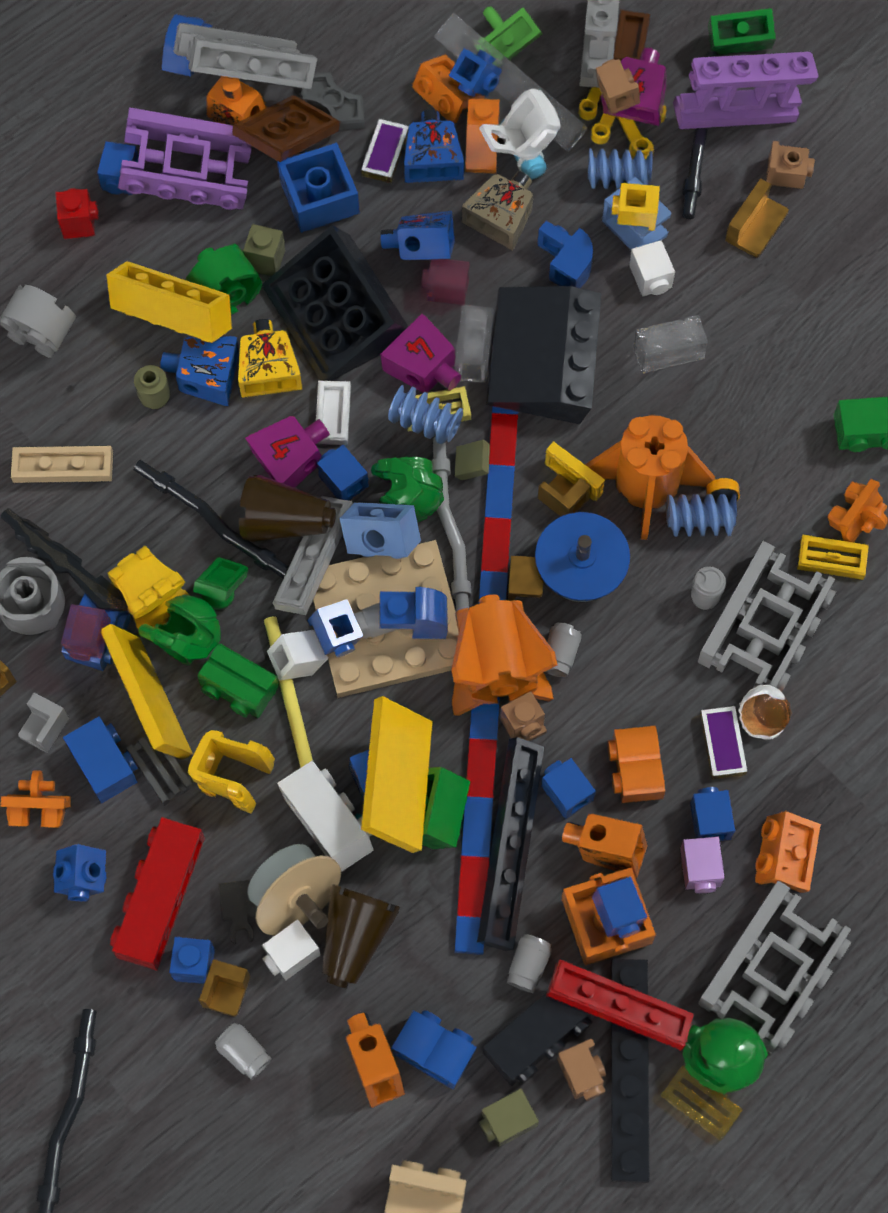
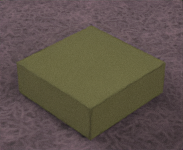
(472, 460)

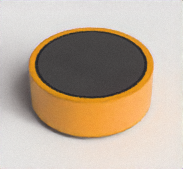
(723, 486)

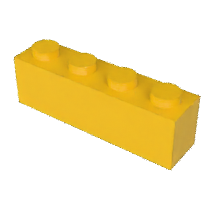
(169, 301)

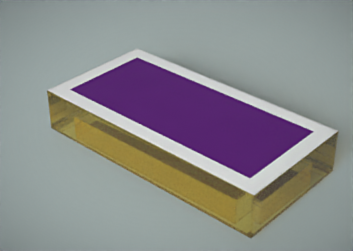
(385, 151)
(723, 742)

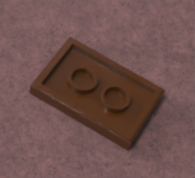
(286, 128)

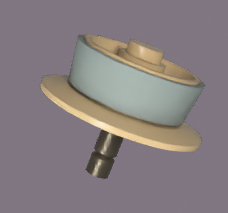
(292, 887)

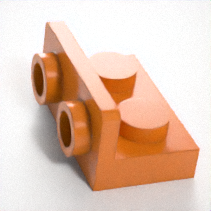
(440, 89)
(787, 851)

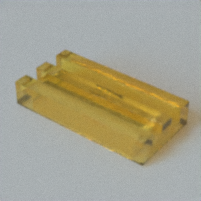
(726, 1122)

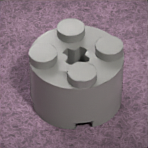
(36, 319)
(39, 610)

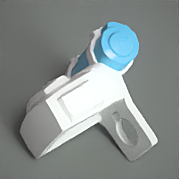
(526, 131)

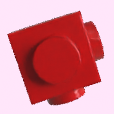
(76, 213)

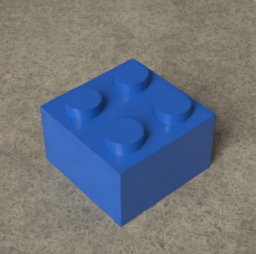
(318, 187)

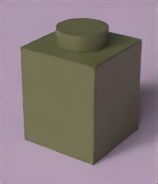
(265, 249)
(508, 1118)

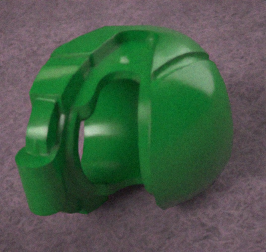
(411, 484)
(189, 632)
(731, 1051)

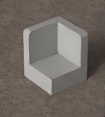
(43, 723)

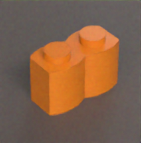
(637, 764)

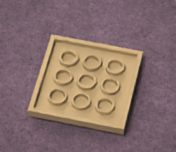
(394, 655)

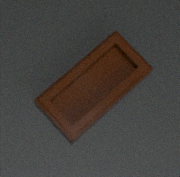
(631, 34)

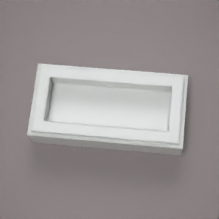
(334, 410)

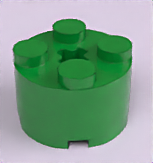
(227, 272)

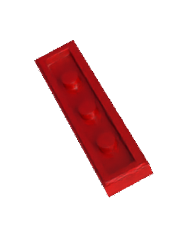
(620, 1004)

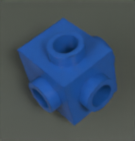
(476, 72)
(79, 872)

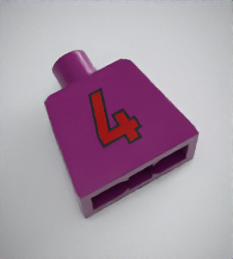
(652, 87)
(421, 357)
(288, 450)

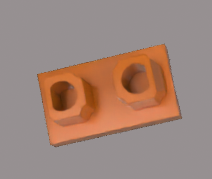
(864, 514)
(19, 804)

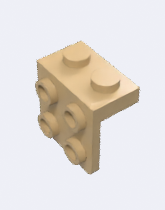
(424, 1192)

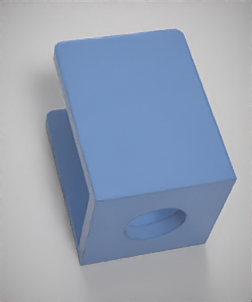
(635, 235)

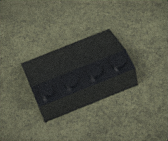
(334, 305)
(545, 351)

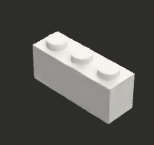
(326, 814)

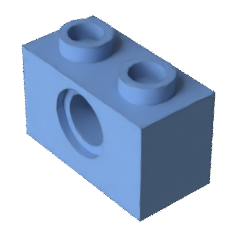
(380, 530)

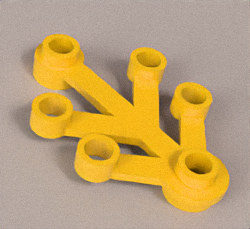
(628, 125)

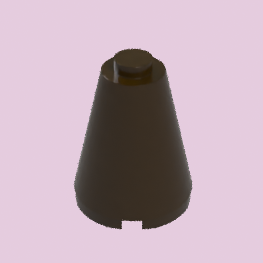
(282, 511)
(353, 934)

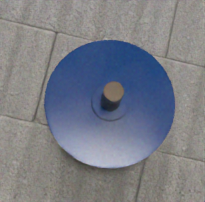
(582, 556)

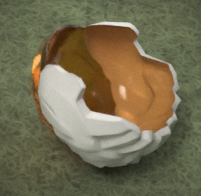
(764, 712)

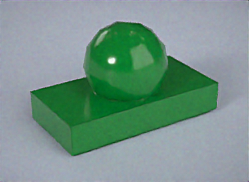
(220, 582)

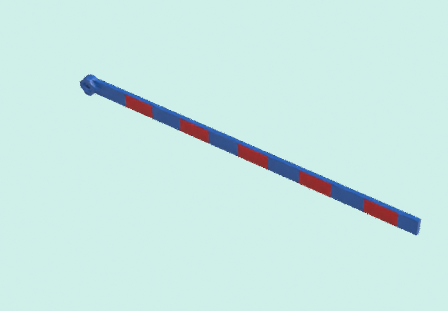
(485, 716)

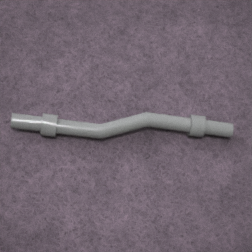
(460, 586)

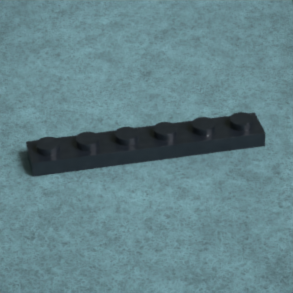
(510, 844)
(629, 1085)

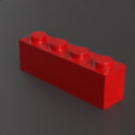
(158, 893)

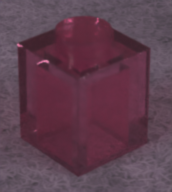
(446, 281)
(83, 632)

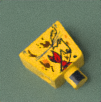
(267, 362)

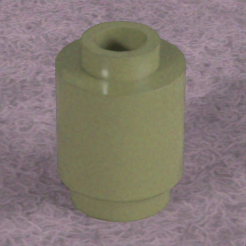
(152, 386)

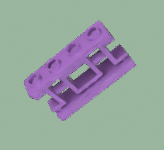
(722, 105)
(190, 137)

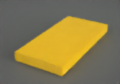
(146, 692)
(397, 775)

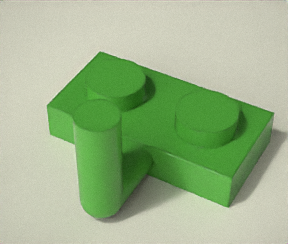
(513, 34)

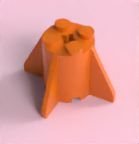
(651, 464)
(498, 655)

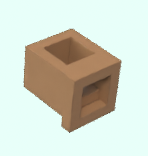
(617, 86)
(789, 166)
(523, 718)
(582, 1070)

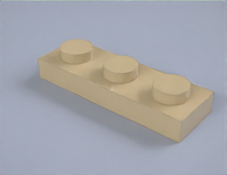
(62, 464)

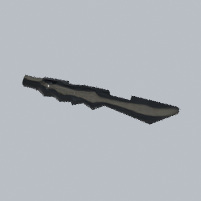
(62, 560)

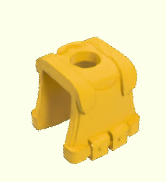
(146, 586)
(208, 756)

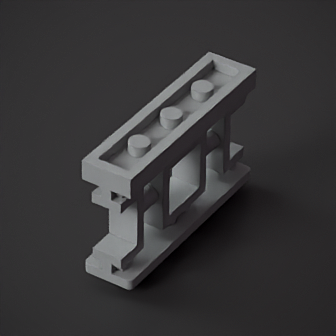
(598, 38)
(244, 56)
(744, 609)
(752, 951)

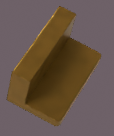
(756, 221)

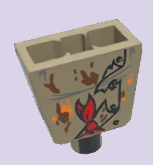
(500, 208)

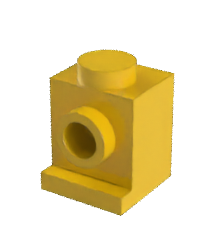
(636, 205)

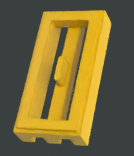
(572, 469)
(829, 568)

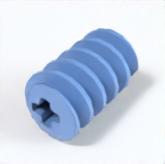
(618, 169)
(424, 415)
(701, 515)

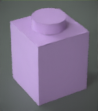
(702, 864)

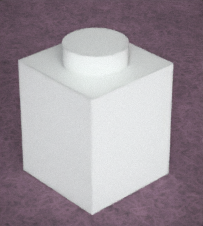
(652, 268)
(296, 655)
(290, 951)

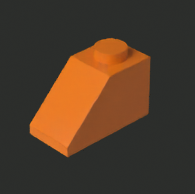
(478, 154)

